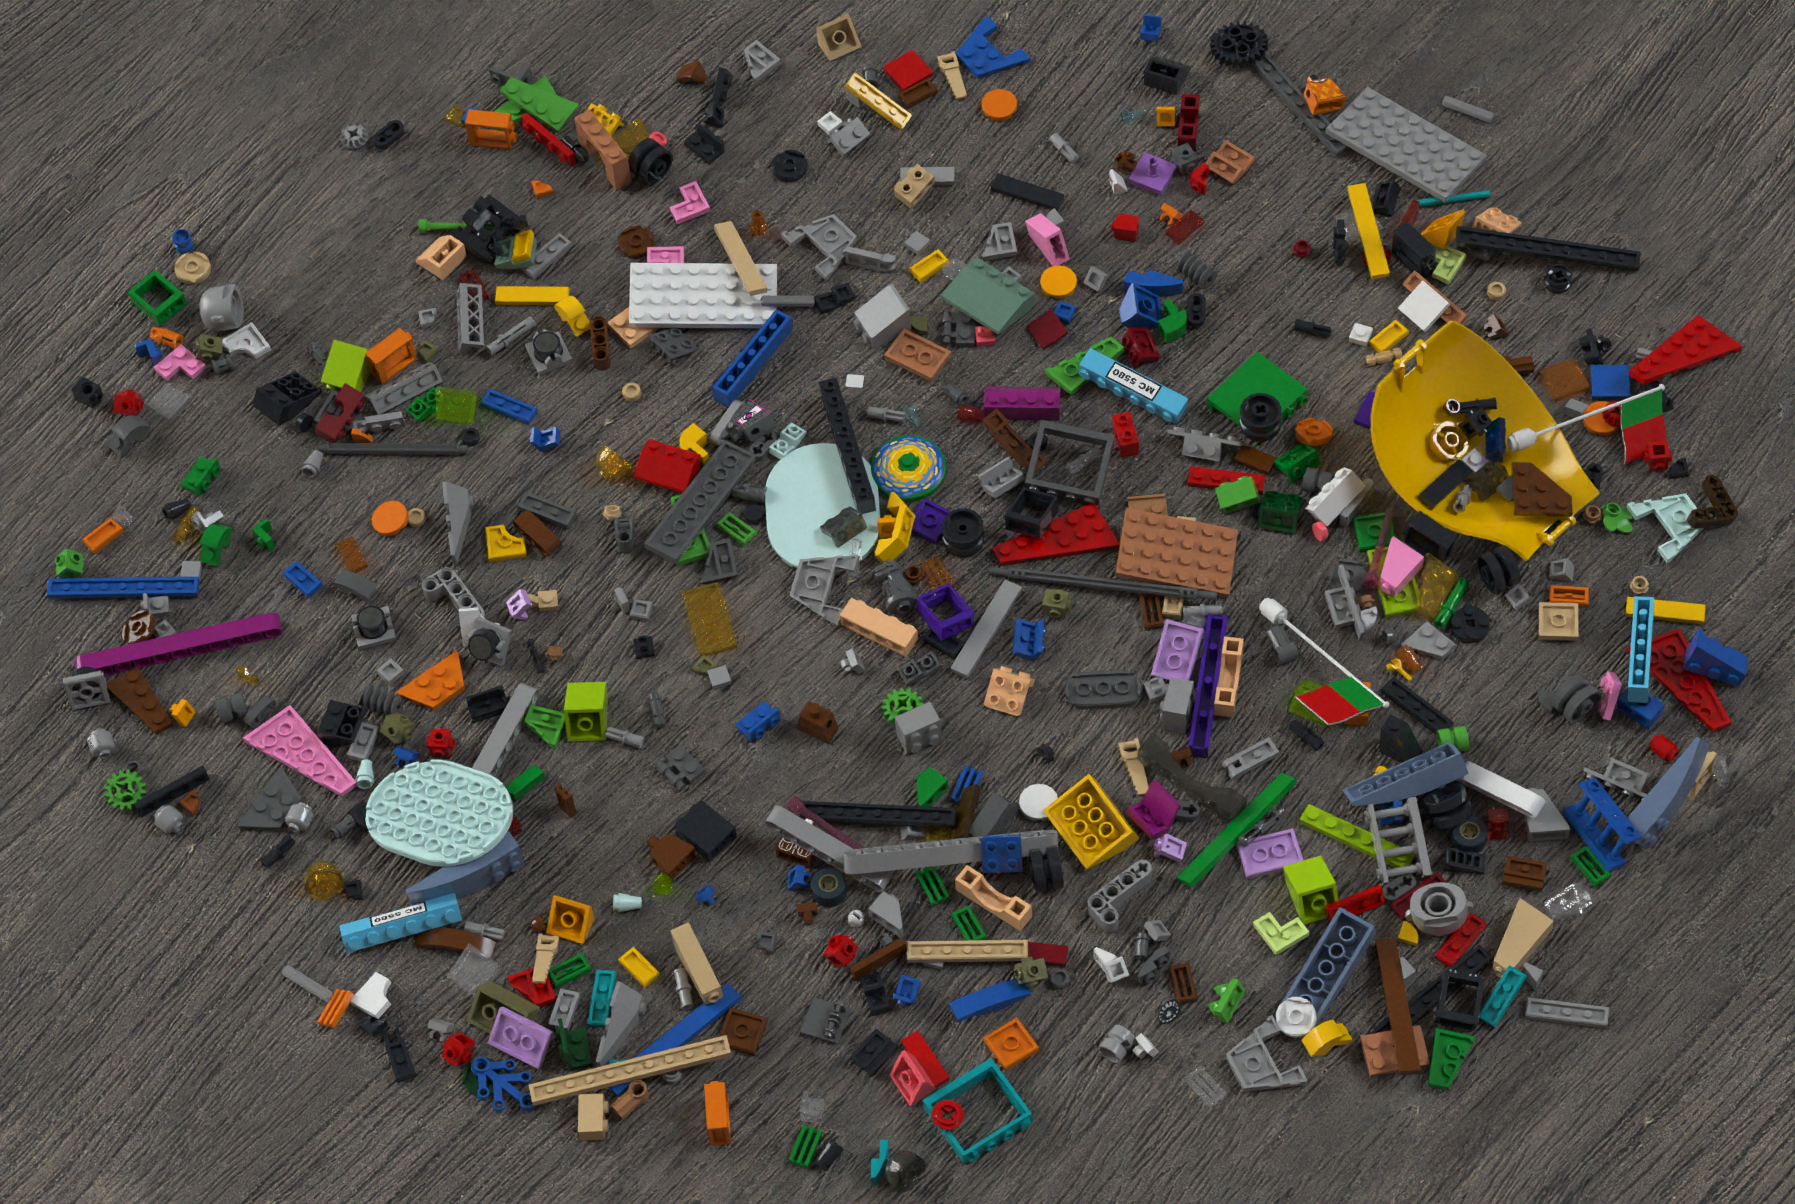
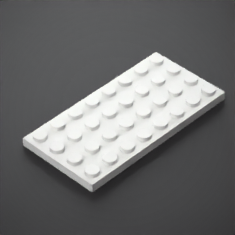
(696, 296)

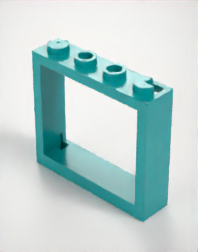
(965, 1083)

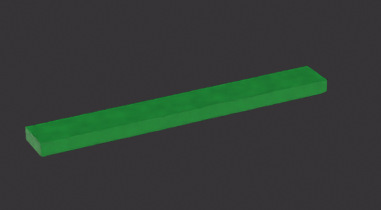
(1241, 824)

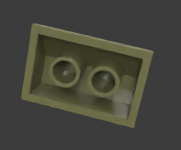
(490, 998)

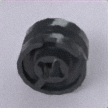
(1558, 285)

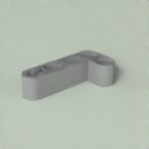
(449, 587)
(1138, 874)

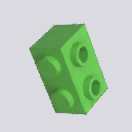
(1237, 494)

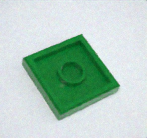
(1368, 529)

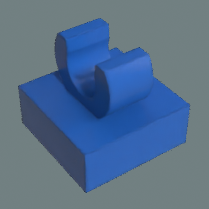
(406, 754)
(796, 878)

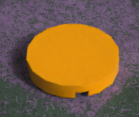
(1058, 282)

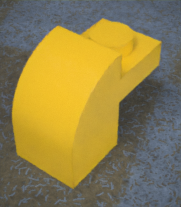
(573, 312)
(694, 440)
(1325, 1037)

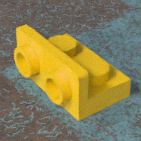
(608, 121)

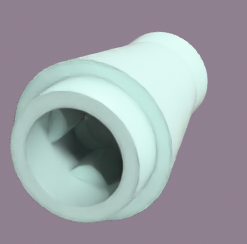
(365, 775)
(626, 902)

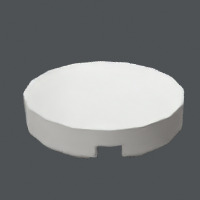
(1035, 800)
(1296, 1017)

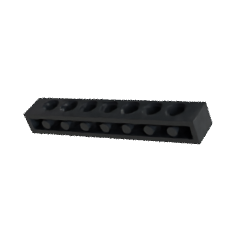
(847, 446)

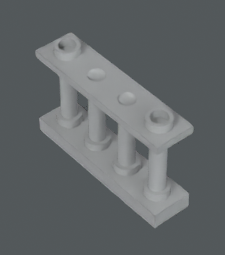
(1413, 828)

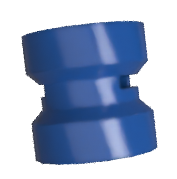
(182, 241)

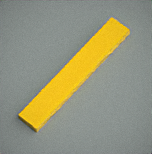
(1368, 231)

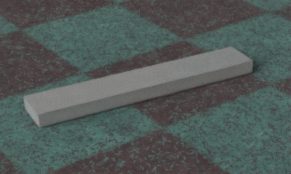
(986, 629)

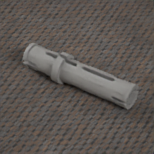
(526, 325)

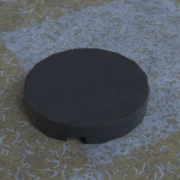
(789, 166)

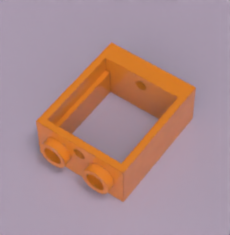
(490, 138)
(386, 369)
(717, 1113)

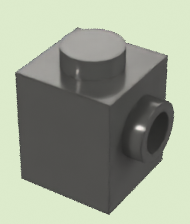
(1184, 159)

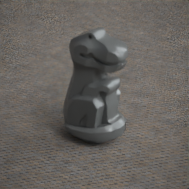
(899, 592)

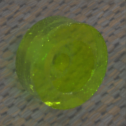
(662, 884)

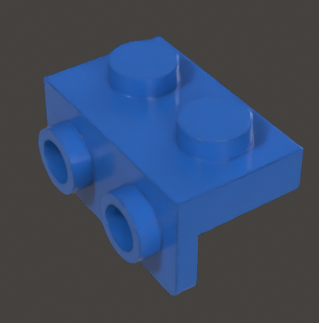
(1028, 639)

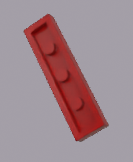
(551, 142)
(1213, 478)

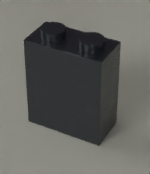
(705, 830)

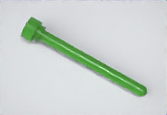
(426, 226)

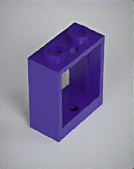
(952, 625)

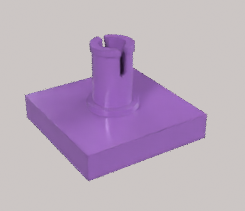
(1153, 173)

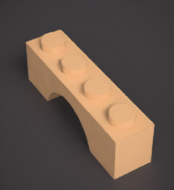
(1229, 677)
(1009, 909)

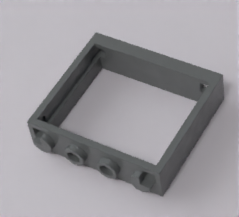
(1078, 434)

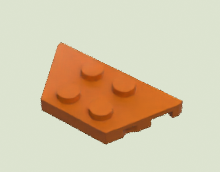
(436, 684)

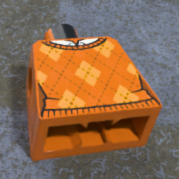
(1323, 95)

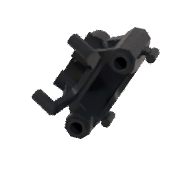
(477, 238)

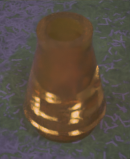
(758, 224)
(1408, 658)

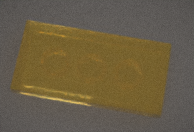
(709, 619)

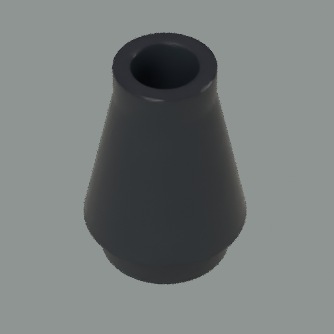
(175, 509)
(828, 1154)

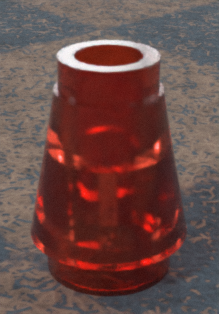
(969, 413)

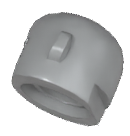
(222, 308)
(1434, 898)

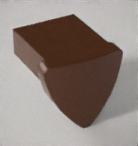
(691, 72)

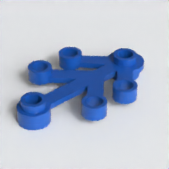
(500, 1082)

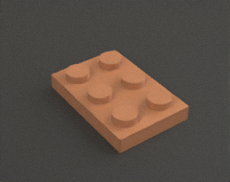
(917, 355)
(1381, 1054)

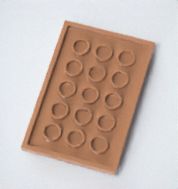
(1176, 552)

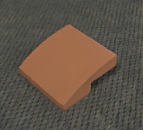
(1230, 162)

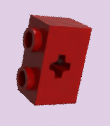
(1125, 434)

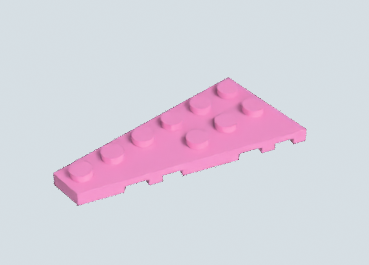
(297, 746)

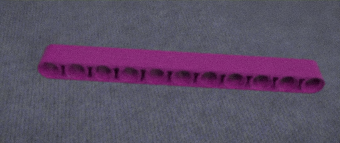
(183, 644)

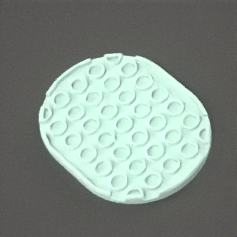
(803, 495)
(439, 813)

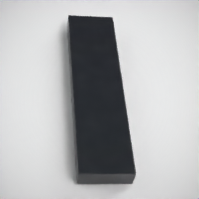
(1027, 192)
(1445, 484)
(1415, 706)
(171, 791)

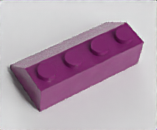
(1023, 402)

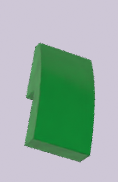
(423, 407)

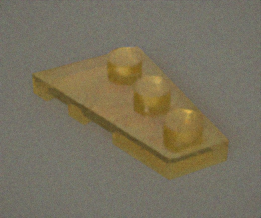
(630, 137)
(1435, 586)

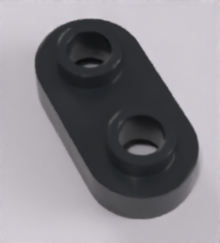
(386, 136)
(1196, 311)

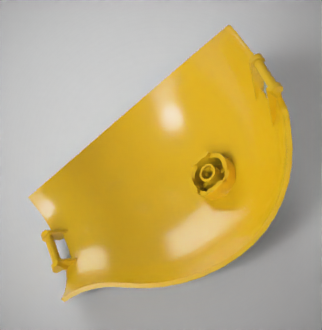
(1421, 441)

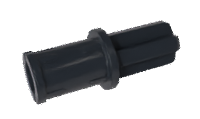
(579, 153)
(1312, 328)
(1486, 404)
(1306, 735)
(277, 852)

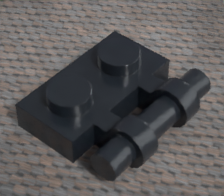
(1339, 242)

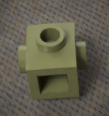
(208, 348)
(1056, 603)
(397, 728)
(1030, 971)

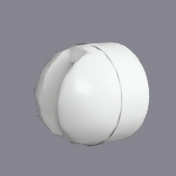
(853, 921)

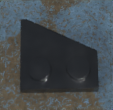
(722, 86)

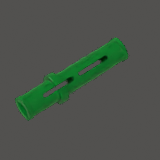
(1448, 609)

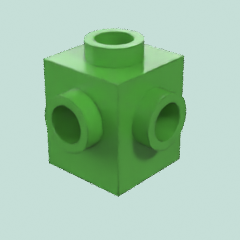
(69, 564)

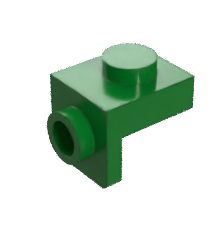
(261, 535)

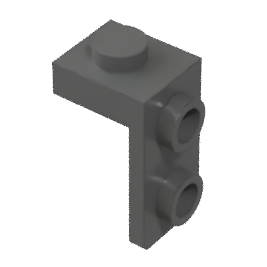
(500, 77)

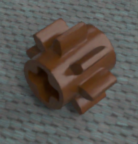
(1125, 162)

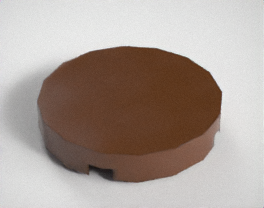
(635, 241)
(139, 627)

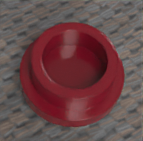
(1302, 248)

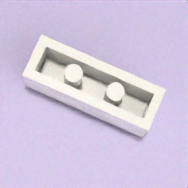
(1335, 496)

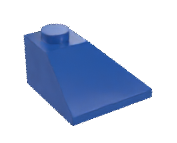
(1140, 308)

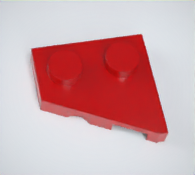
(536, 993)

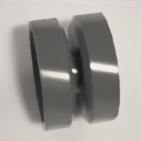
(1576, 698)

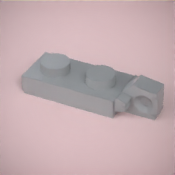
(378, 422)

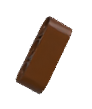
(600, 350)
(536, 533)

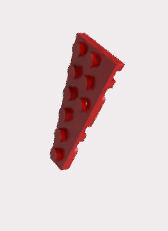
(1689, 347)
(1065, 536)
(1687, 687)

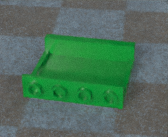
(1254, 377)

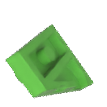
(546, 724)

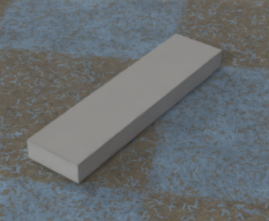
(1567, 1013)

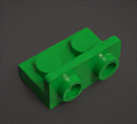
(1297, 460)
(201, 475)

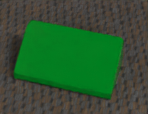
(525, 782)

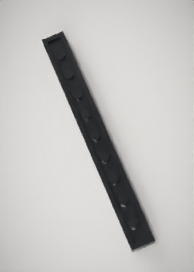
(1547, 248)

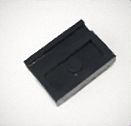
(874, 1052)

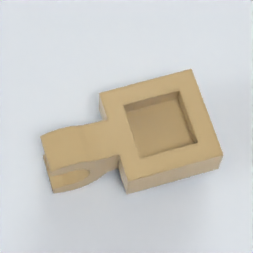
(545, 600)

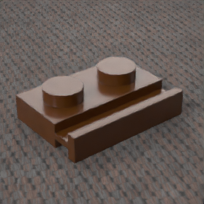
(1524, 873)

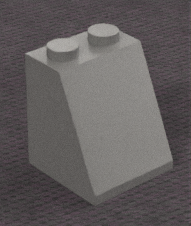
(883, 317)

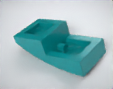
(878, 1165)

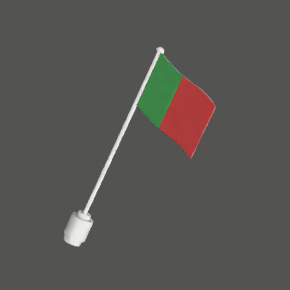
(1640, 423)
(1338, 699)

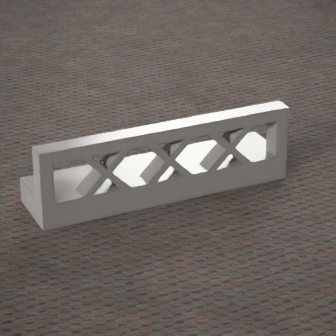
(463, 319)
(404, 388)

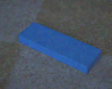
(509, 407)

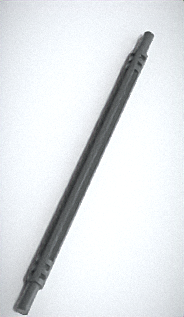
(1103, 583)

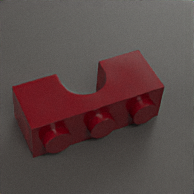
(1189, 120)
(332, 427)

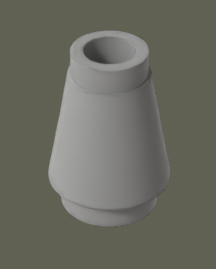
(312, 465)

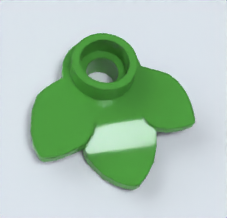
(1617, 518)

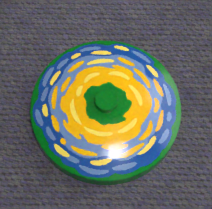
(908, 467)

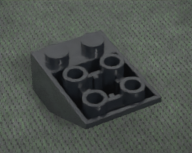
(285, 397)

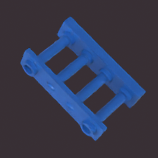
(1591, 833)

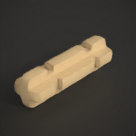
(1384, 356)

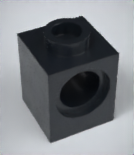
(87, 392)

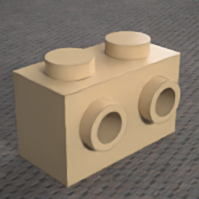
(914, 186)
(592, 1117)

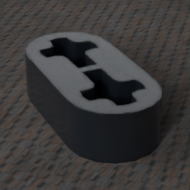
(1598, 476)

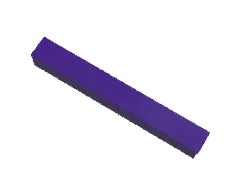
(1207, 685)

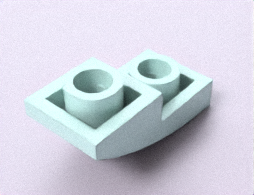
(788, 441)

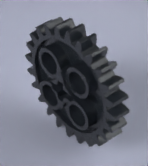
(1239, 44)

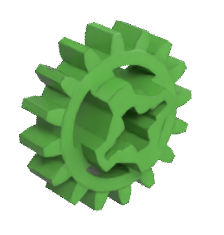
(901, 703)
(129, 783)

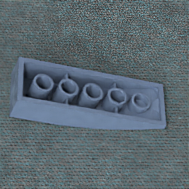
(1410, 778)
(1668, 794)
(470, 876)
(1332, 961)

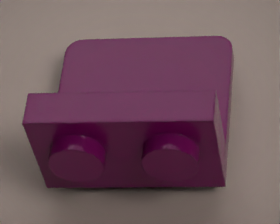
(1155, 811)

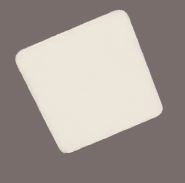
(854, 381)

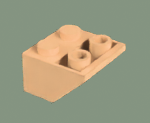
(442, 256)

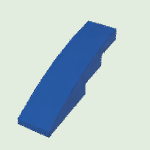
(988, 999)

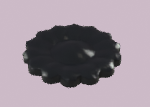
(1169, 1011)

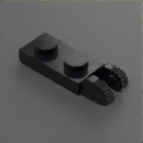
(399, 1057)

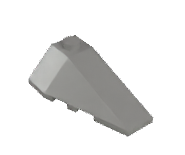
(458, 516)
(625, 1014)

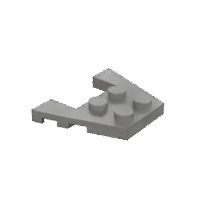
(829, 236)
(814, 583)
(1255, 1066)

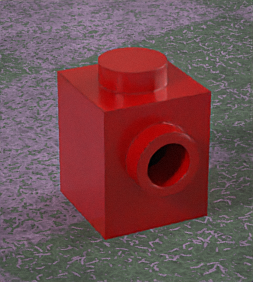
(1125, 227)

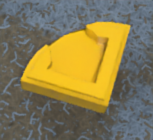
(1408, 934)

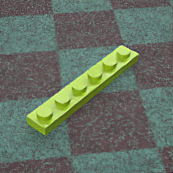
(1350, 835)

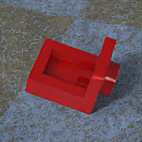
(1198, 178)

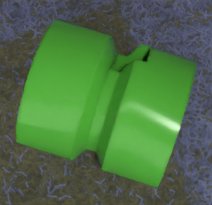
(1458, 737)

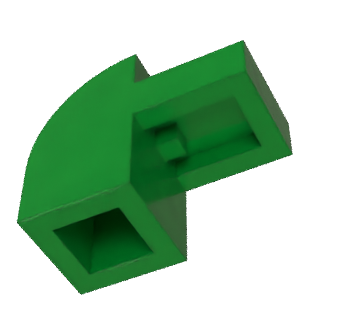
(1174, 324)
(213, 540)

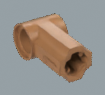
(629, 1101)

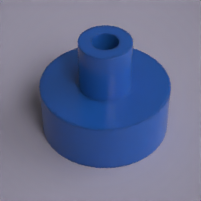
(705, 894)

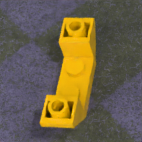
(892, 547)

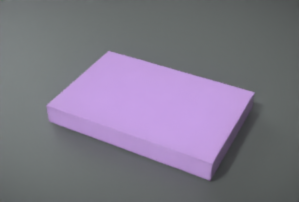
(1177, 651)
(1269, 853)
(520, 1037)

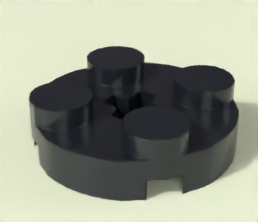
(1470, 614)

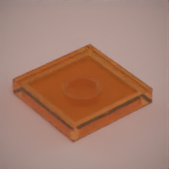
(1564, 380)

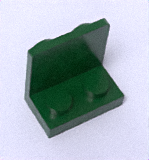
(1279, 511)
(574, 1047)

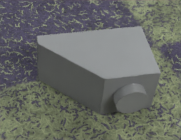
(887, 913)

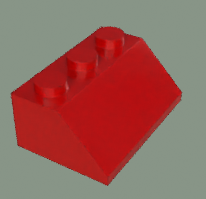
(667, 466)

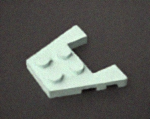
(1673, 514)

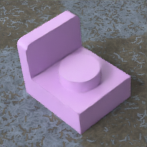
(519, 604)
(1169, 847)

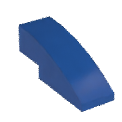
(1155, 282)

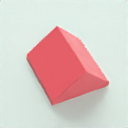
(911, 1078)

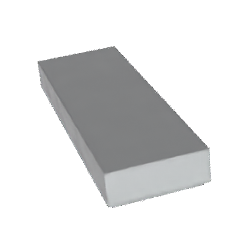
(941, 175)
(548, 254)

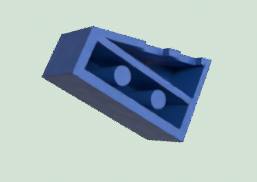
(1715, 660)

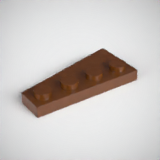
(140, 699)

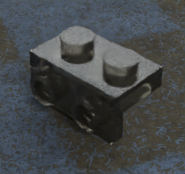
(1487, 479)
(844, 526)

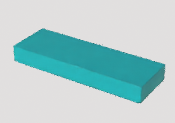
(1502, 996)
(601, 998)

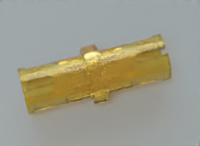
(185, 525)

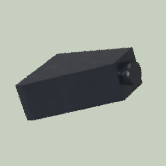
(1398, 740)

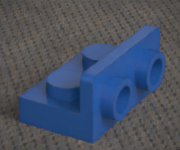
(758, 721)

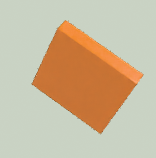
(1011, 1044)

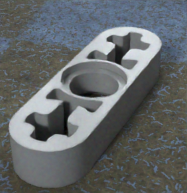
(725, 425)

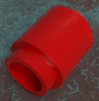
(1664, 748)

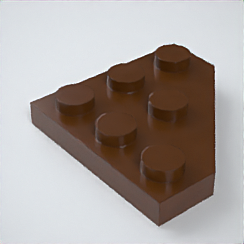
(1537, 494)

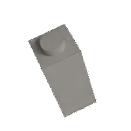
(1548, 823)

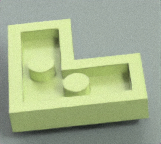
(1449, 263)
(1279, 937)

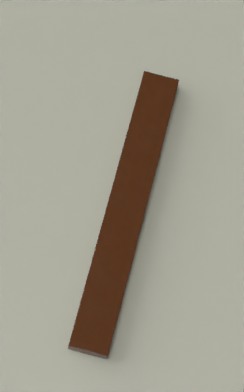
(1397, 1007)

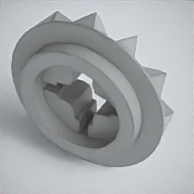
(355, 141)

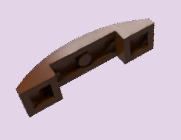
(1011, 441)
(454, 940)

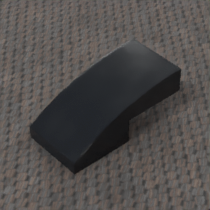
(838, 297)
(875, 993)

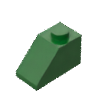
(930, 787)

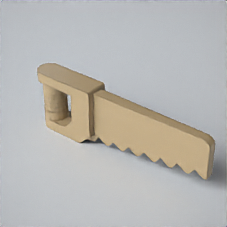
(953, 74)
(1134, 767)
(544, 956)

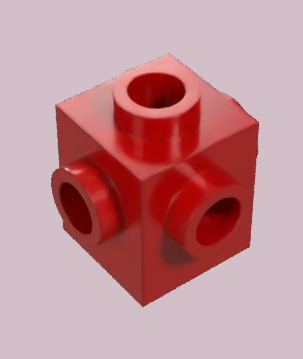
(128, 402)
(1658, 456)
(440, 743)
(841, 950)
(458, 1049)

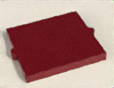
(1047, 329)

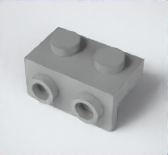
(849, 136)
(1000, 478)

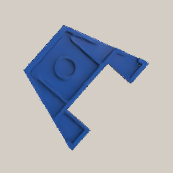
(982, 57)

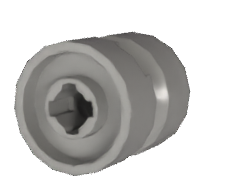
(1115, 1046)

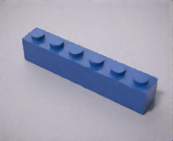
(752, 358)

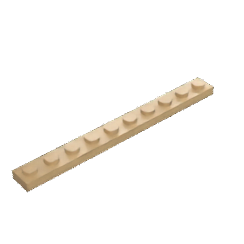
(629, 1070)

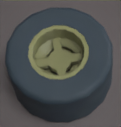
(1476, 832)
(830, 880)

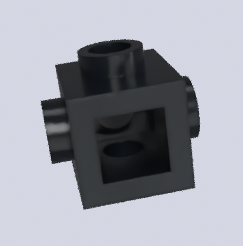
(1475, 423)

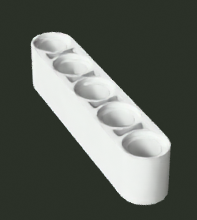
(1502, 790)

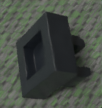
(714, 115)
(644, 647)

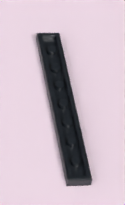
(883, 814)
(1427, 999)

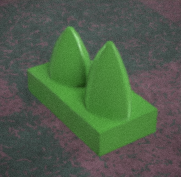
(1230, 997)

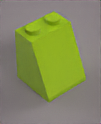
(346, 365)
(586, 711)
(1310, 888)

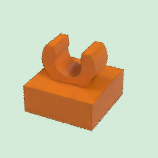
(1170, 212)

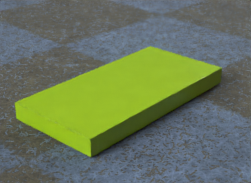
(1405, 601)

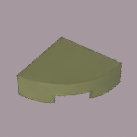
(919, 323)
(427, 351)
(703, 665)

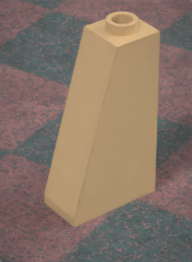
(1522, 937)
(696, 964)

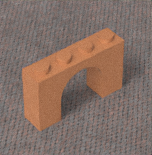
(594, 138)

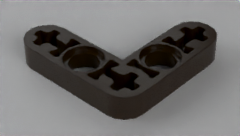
(1723, 511)

